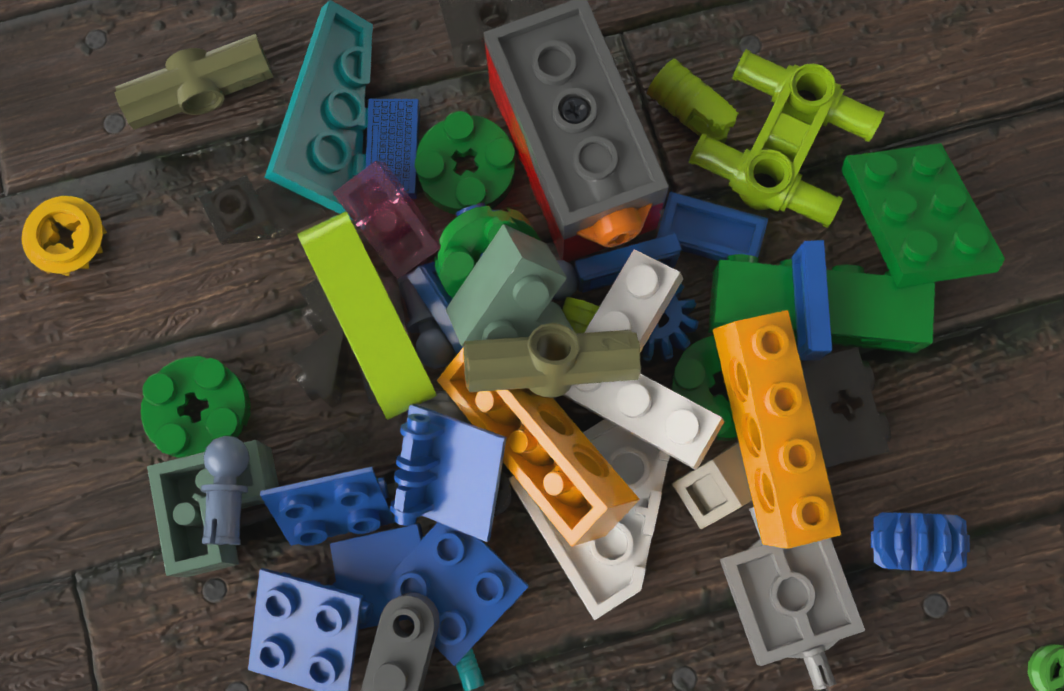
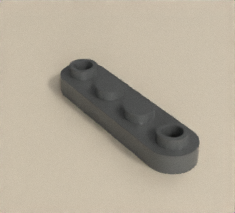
(401, 658)

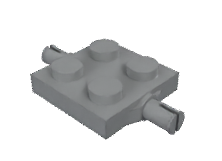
(793, 603)

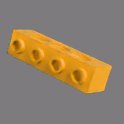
(776, 431)
(547, 456)

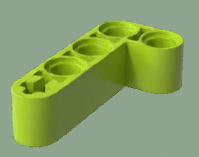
(366, 315)

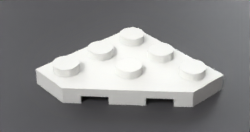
(613, 566)

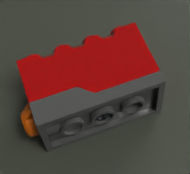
(575, 129)

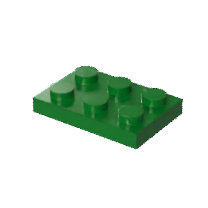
(921, 215)

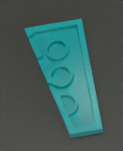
(327, 111)

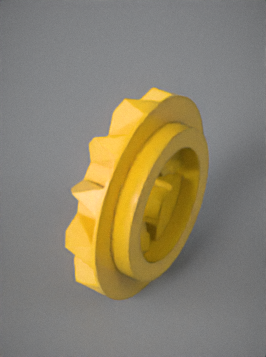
(42, 234)

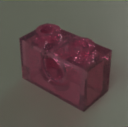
(388, 218)

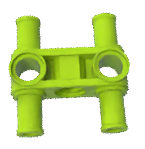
(786, 137)

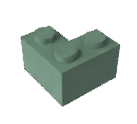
(508, 290)
(182, 508)

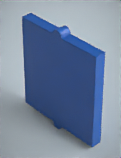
(368, 560)

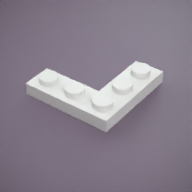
(642, 404)

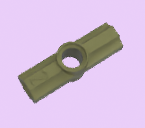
(193, 82)
(551, 360)

